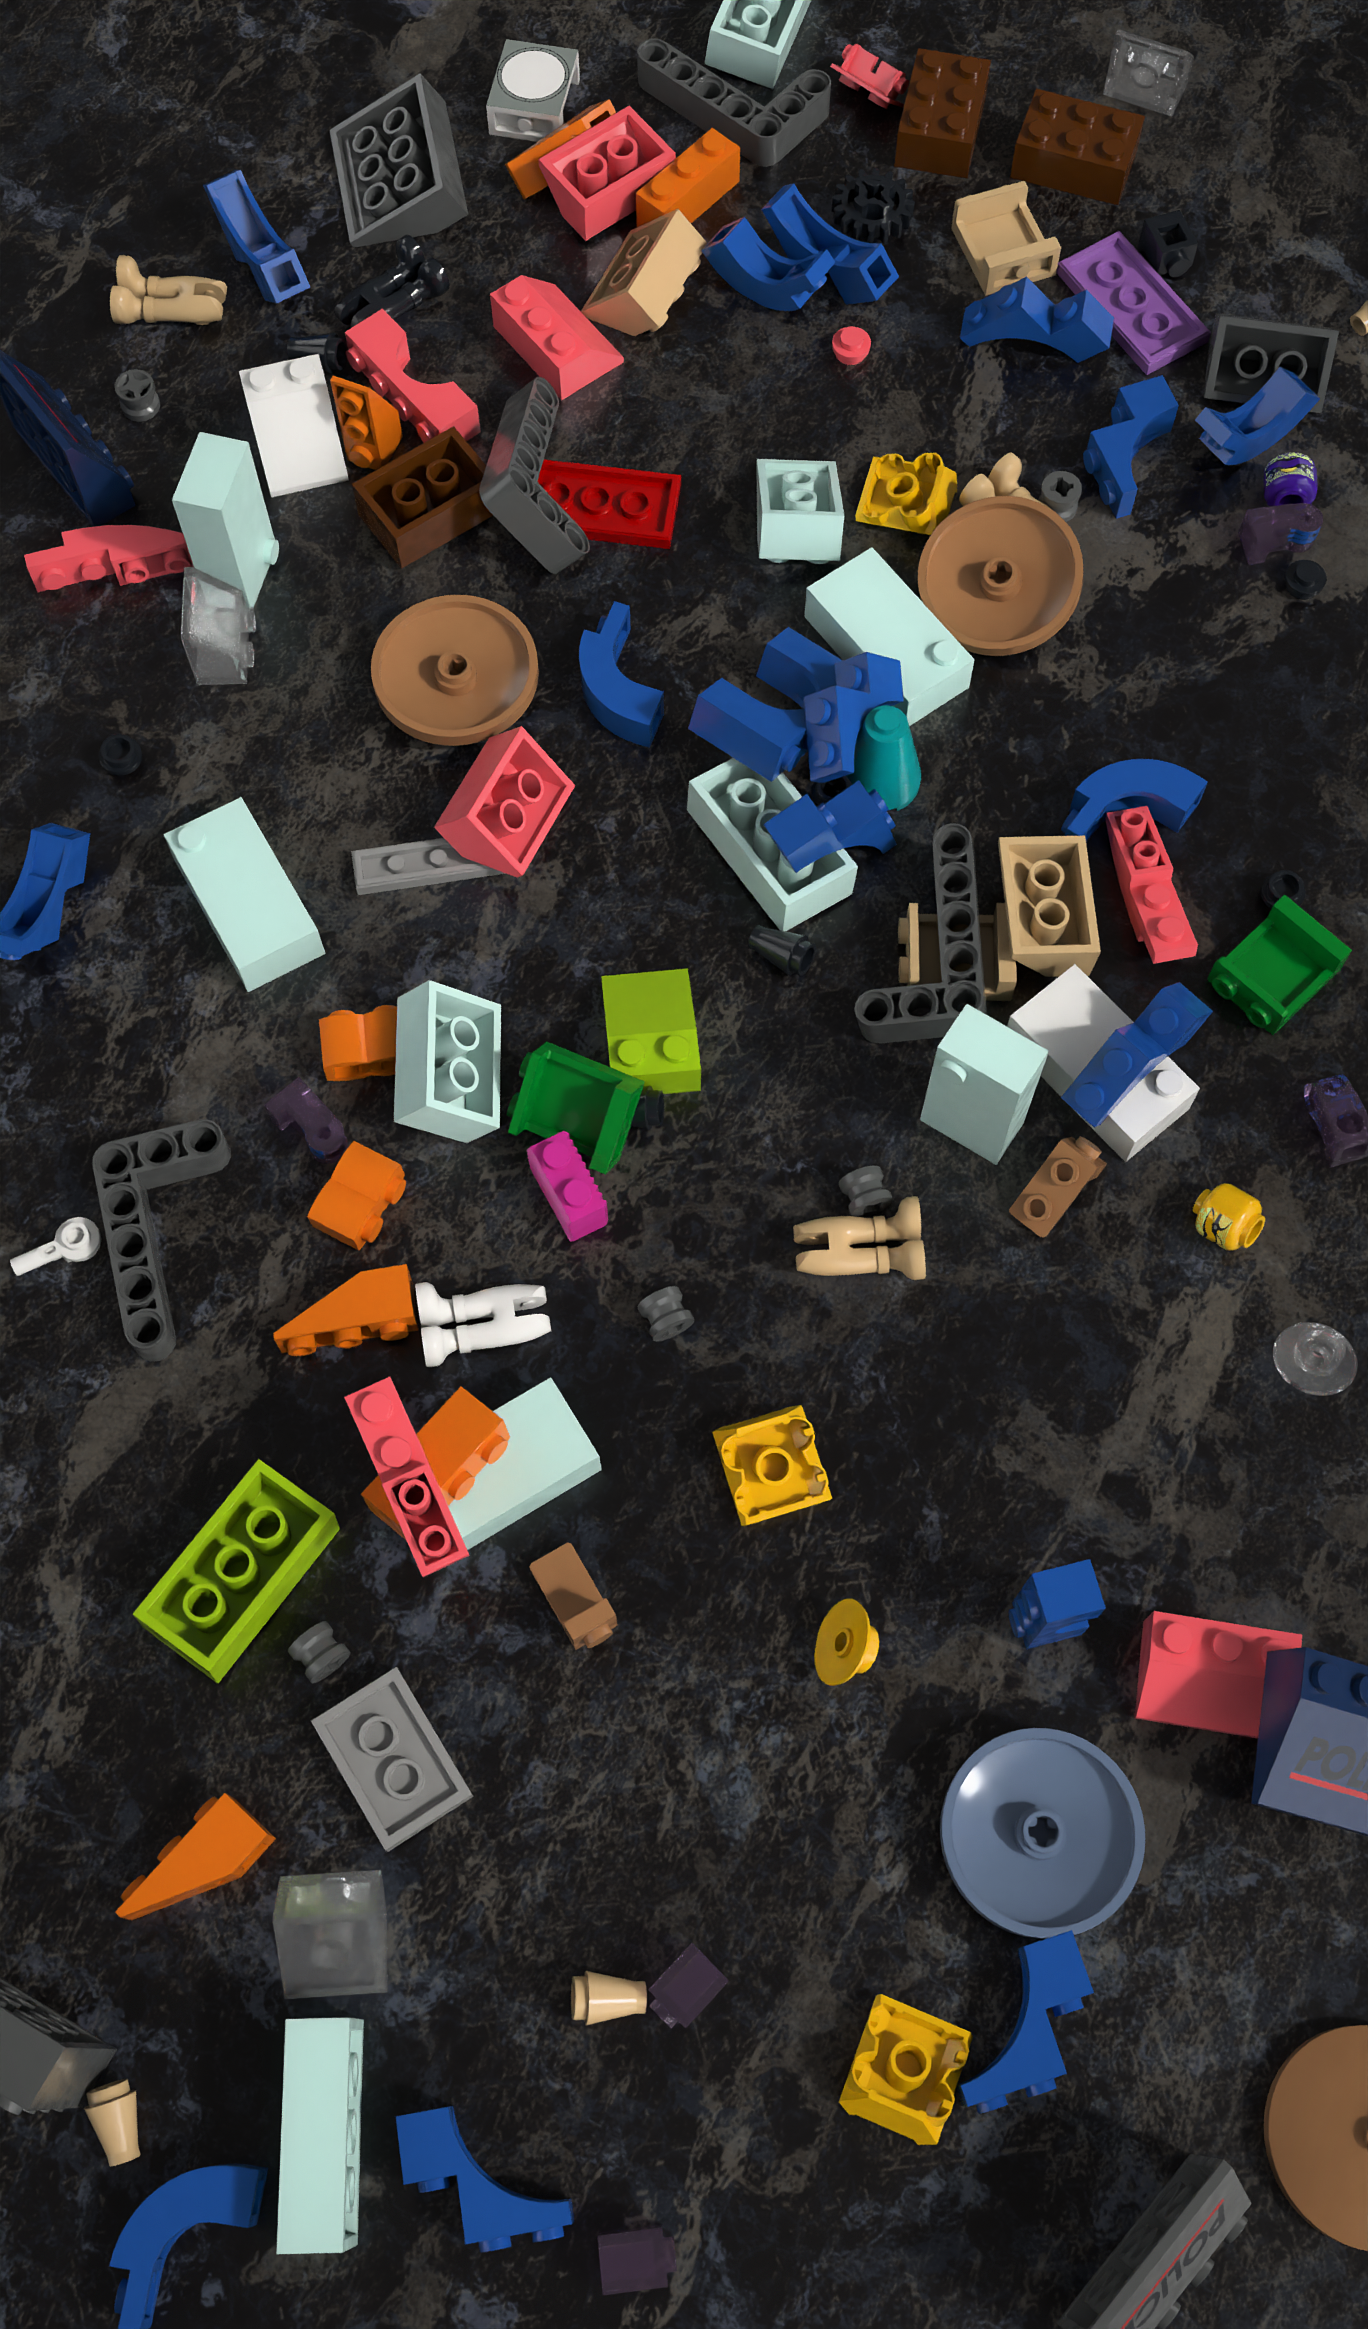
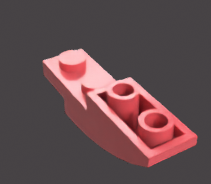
(99, 551)
(1147, 886)
(407, 1477)

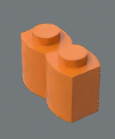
(359, 1043)
(357, 1195)

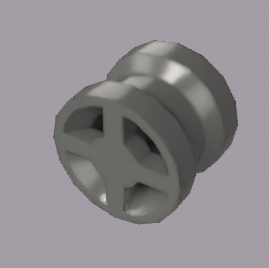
(137, 395)
(1061, 483)
(865, 1191)
(665, 1313)
(319, 1652)

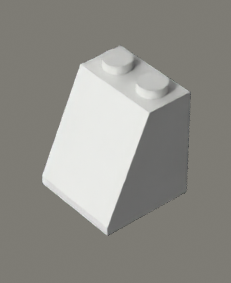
(294, 425)

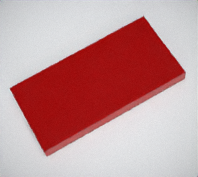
(615, 502)

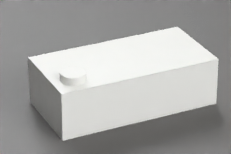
(1073, 1023)

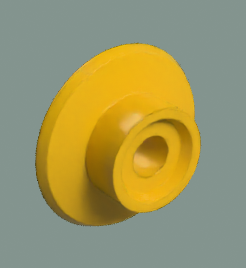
(845, 1643)

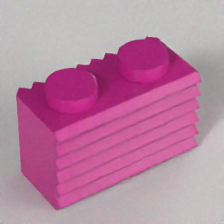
(568, 1185)

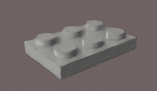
(392, 1759)

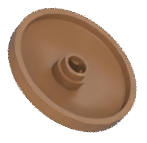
(1001, 574)
(454, 670)
(1321, 2133)

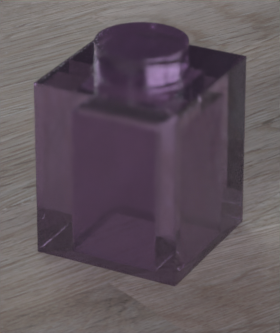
(686, 1988)
(635, 2259)

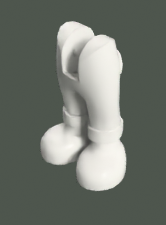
(493, 1303)

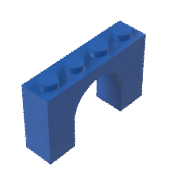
(759, 734)

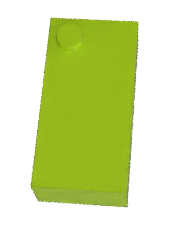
(237, 1570)

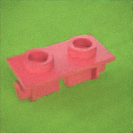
(883, 84)

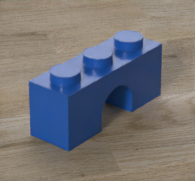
(1056, 1604)

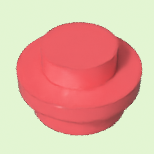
(851, 345)

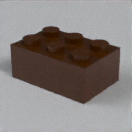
(942, 113)
(1077, 146)
(423, 497)

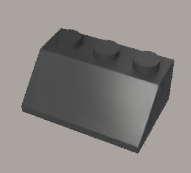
(1250, 350)

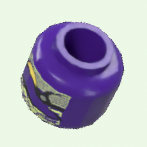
(1290, 480)

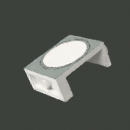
(530, 89)

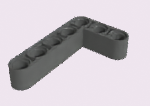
(710, 102)
(512, 474)
(955, 949)
(138, 1225)

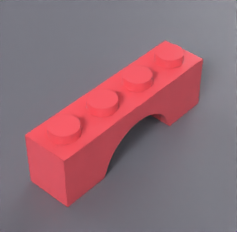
(382, 352)

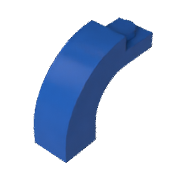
(762, 273)
(1260, 421)
(614, 700)
(1162, 786)
(208, 2194)

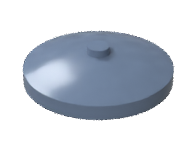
(1042, 1833)

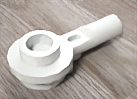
(74, 1241)

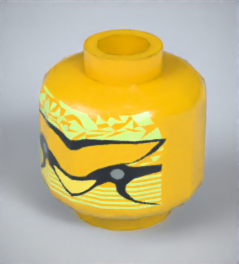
(1228, 1217)

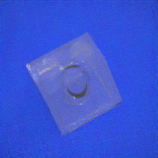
(1147, 73)
(216, 629)
(331, 1934)

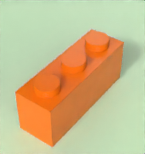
(691, 180)
(457, 1445)

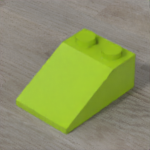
(653, 1029)

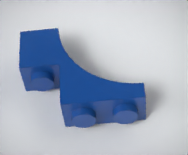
(254, 240)
(860, 268)
(1022, 311)
(1138, 417)
(838, 711)
(847, 820)
(34, 910)
(1135, 1052)
(1031, 2058)
(490, 2212)

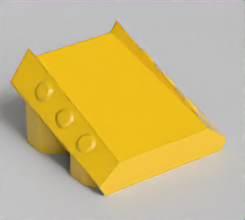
(906, 493)
(772, 1464)
(906, 2070)

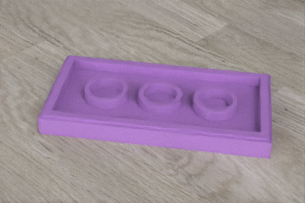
(1147, 313)

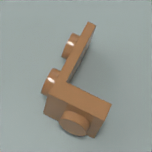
(1057, 1184)
(574, 1597)

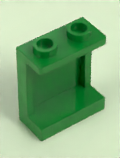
(1279, 966)
(576, 1097)

